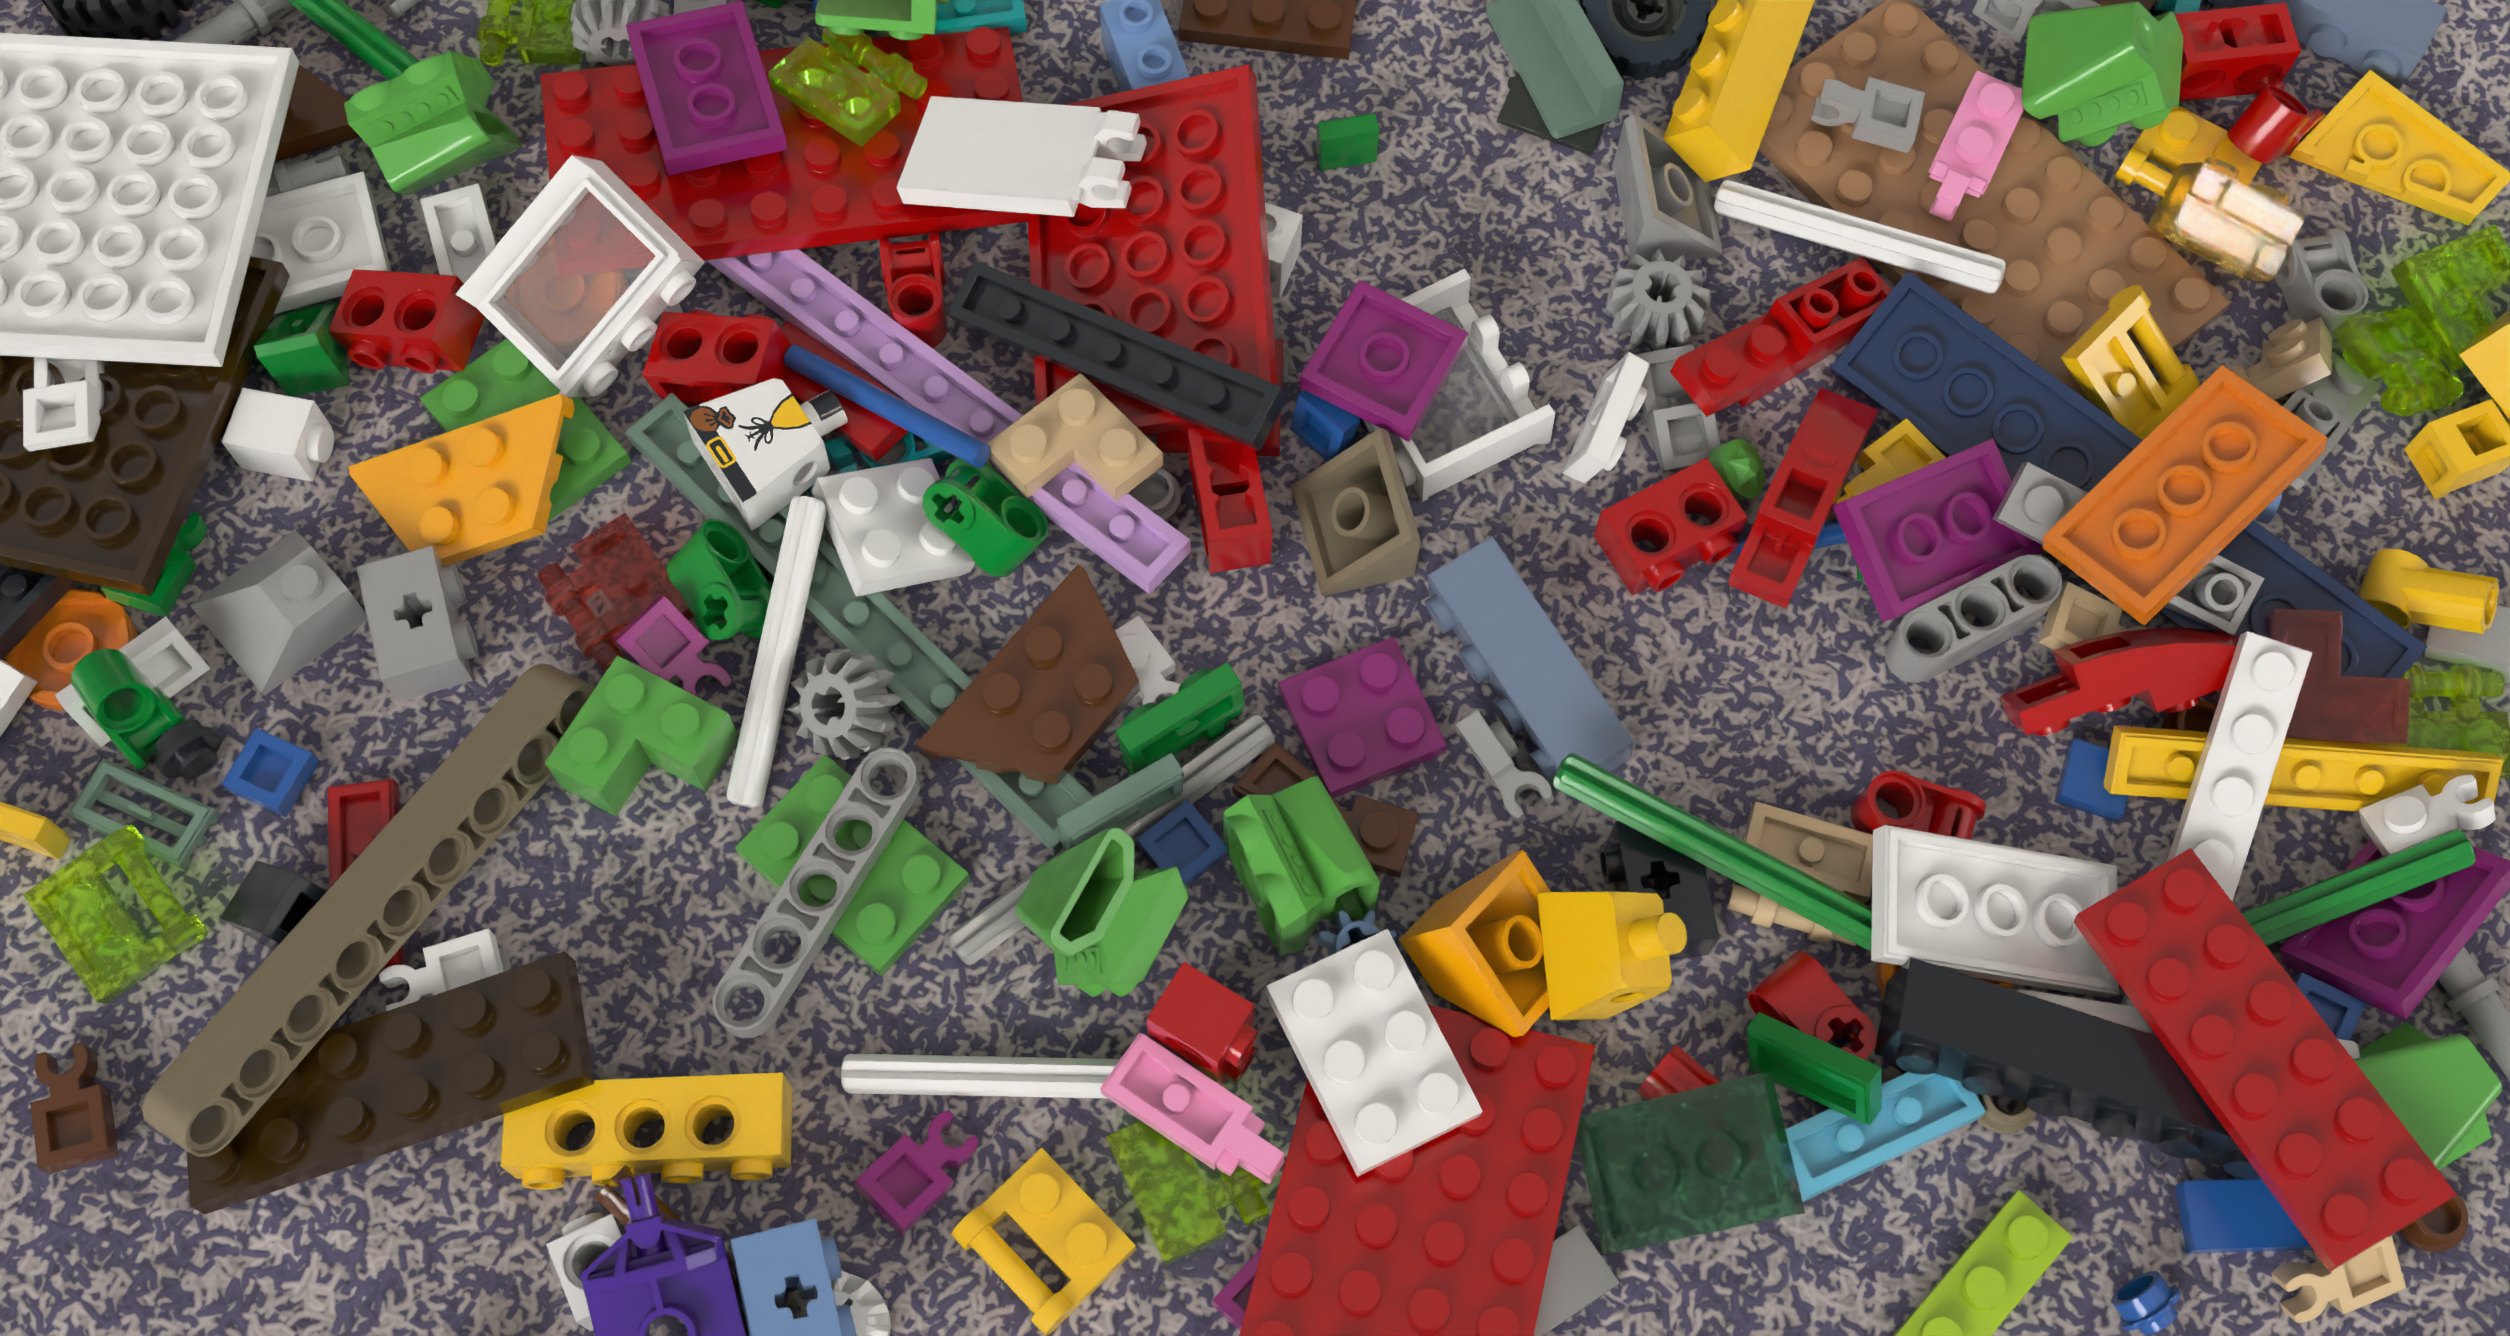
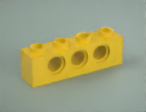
(759, 1141)

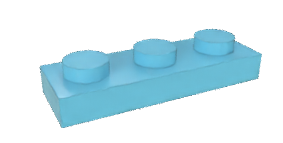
(1913, 1113)

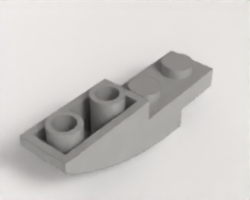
(2331, 406)
(2214, 597)

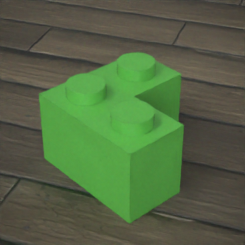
(638, 722)

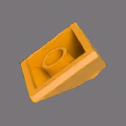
(1486, 946)

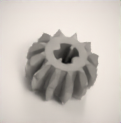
(602, 30)
(1658, 301)
(845, 704)

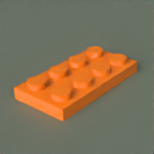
(2184, 494)

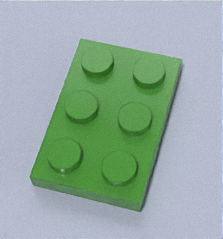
(508, 380)
(901, 892)

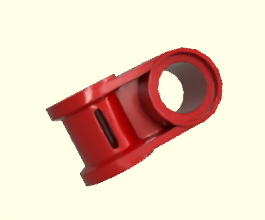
(2273, 124)
(915, 283)
(1920, 806)
(1810, 1001)

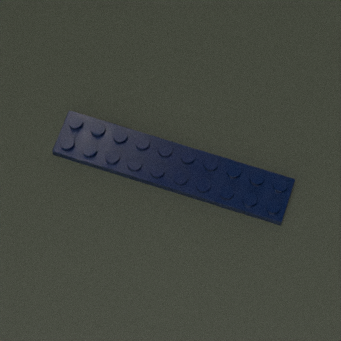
(1969, 386)

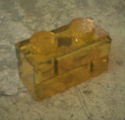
(2227, 220)

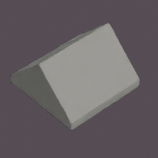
(1662, 197)

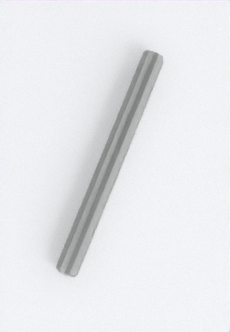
(1201, 774)

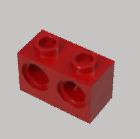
(2235, 50)
(406, 321)
(713, 355)
(1229, 501)
(1661, 518)
(1205, 1025)

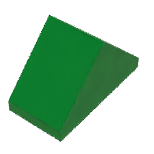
(303, 352)

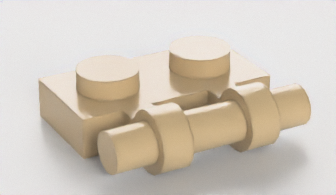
(1814, 846)

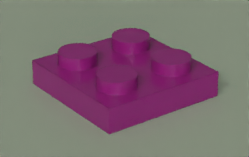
(1383, 360)
(1362, 717)

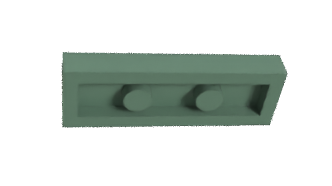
(1559, 62)

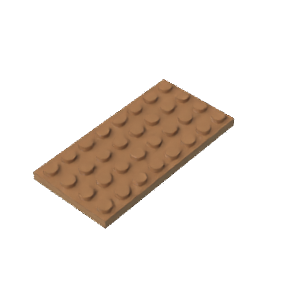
(2043, 213)

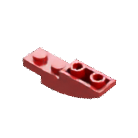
(1784, 342)
(1802, 497)
(2101, 674)

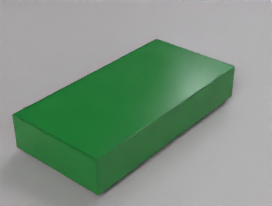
(1815, 1068)

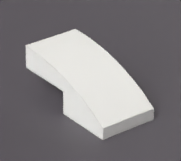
(64, 411)

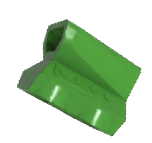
(2102, 69)
(431, 122)
(1298, 862)
(1102, 912)
(2433, 1088)

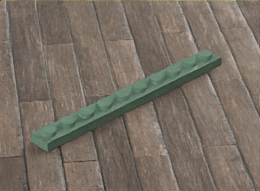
(861, 623)

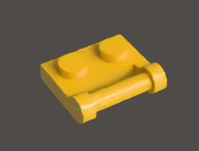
(2178, 141)
(2116, 374)
(1061, 1224)

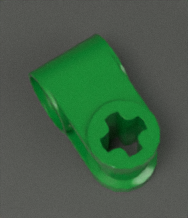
(989, 520)
(717, 580)
(124, 703)

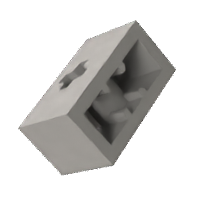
(408, 655)

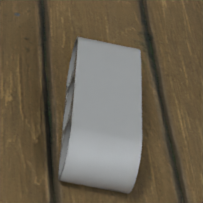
(1987, 597)

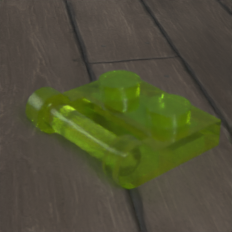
(96, 927)

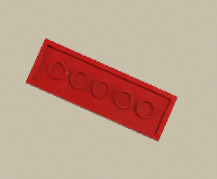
(2263, 1060)

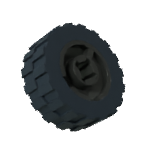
(1648, 45)

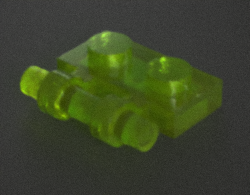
(540, 32)
(838, 92)
(2404, 355)
(2466, 725)
(1173, 1196)

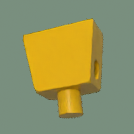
(1606, 951)

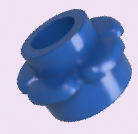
(2146, 1303)

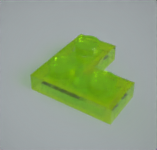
(2449, 287)

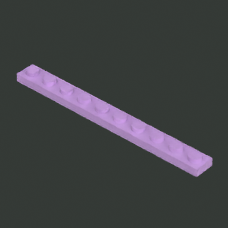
(844, 321)

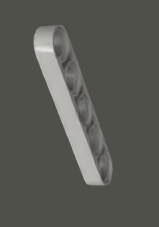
(811, 923)

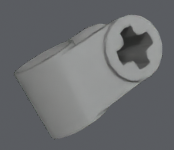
(2322, 280)

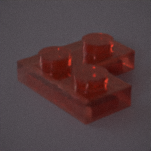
(2336, 705)

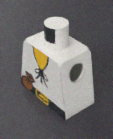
(764, 444)

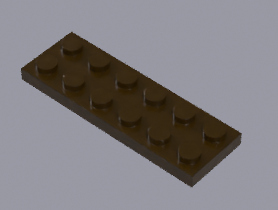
(408, 1081)

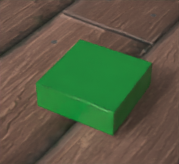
(1347, 141)

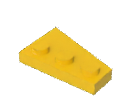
(2402, 152)

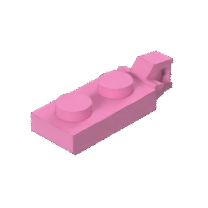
(1974, 142)
(1191, 1110)

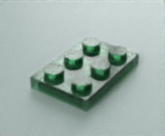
(1689, 1164)

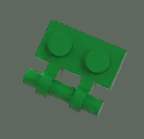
(1196, 711)

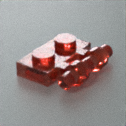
(625, 572)

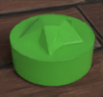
(1739, 468)

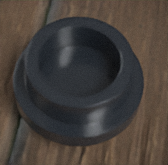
(187, 750)

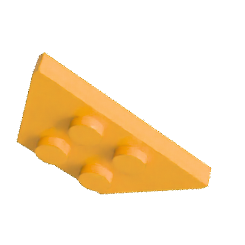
(472, 484)

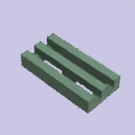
(1123, 802)
(189, 836)

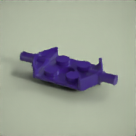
(660, 1271)

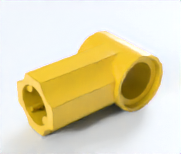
(2411, 591)

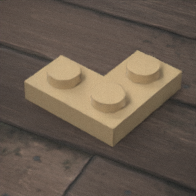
(2291, 358)
(1079, 428)

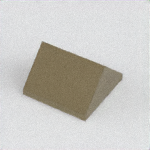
(1358, 518)

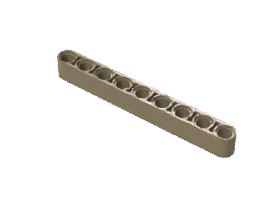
(364, 917)

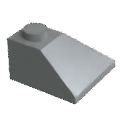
(280, 612)

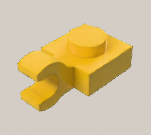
(1891, 457)

